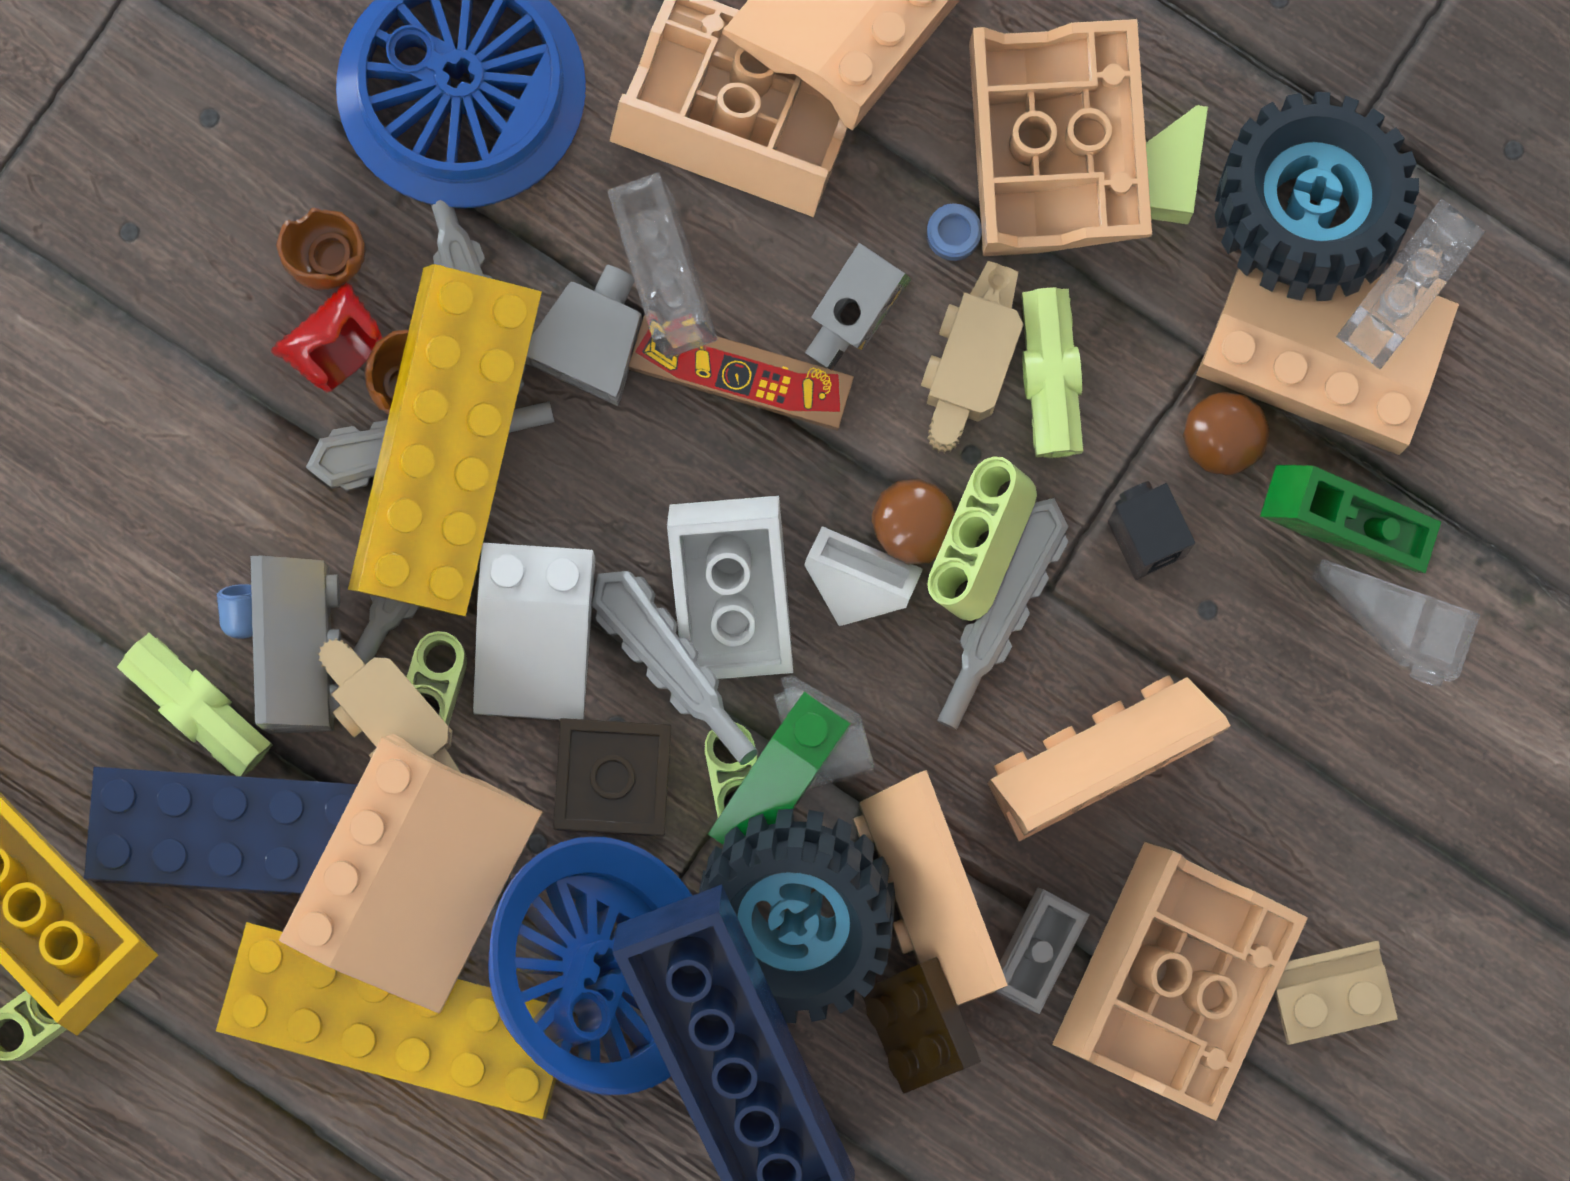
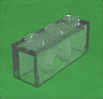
(662, 265)
(1410, 284)

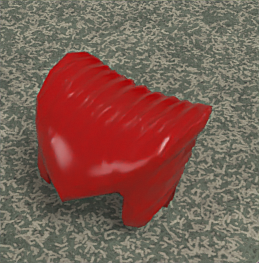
(331, 340)

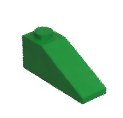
(1349, 516)
(784, 766)

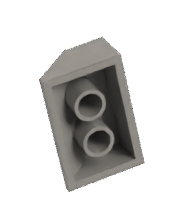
(289, 626)

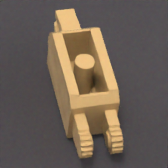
(976, 356)
(384, 703)

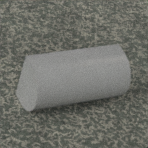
(1040, 949)

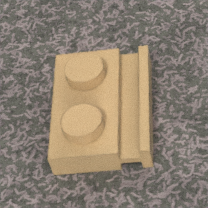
(1334, 993)

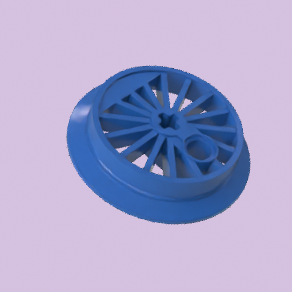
(529, 142)
(578, 946)

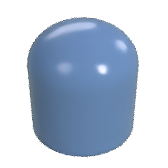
(236, 611)

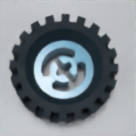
(1332, 156)
(811, 956)

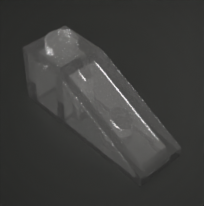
(1408, 625)

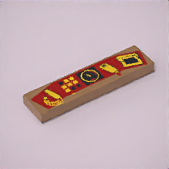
(750, 378)

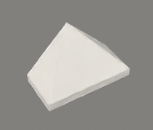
(858, 578)

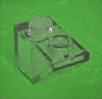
(852, 755)

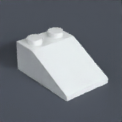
(732, 585)
(533, 631)

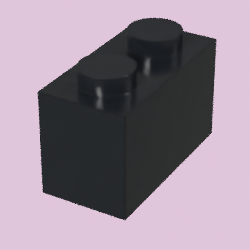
(1150, 529)

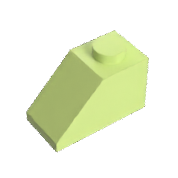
(1175, 167)

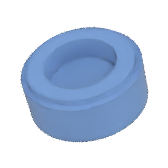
(954, 232)

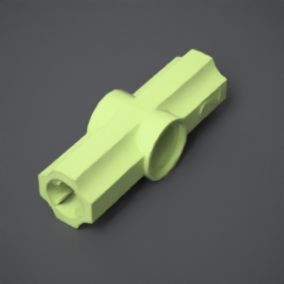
(1052, 372)
(194, 705)

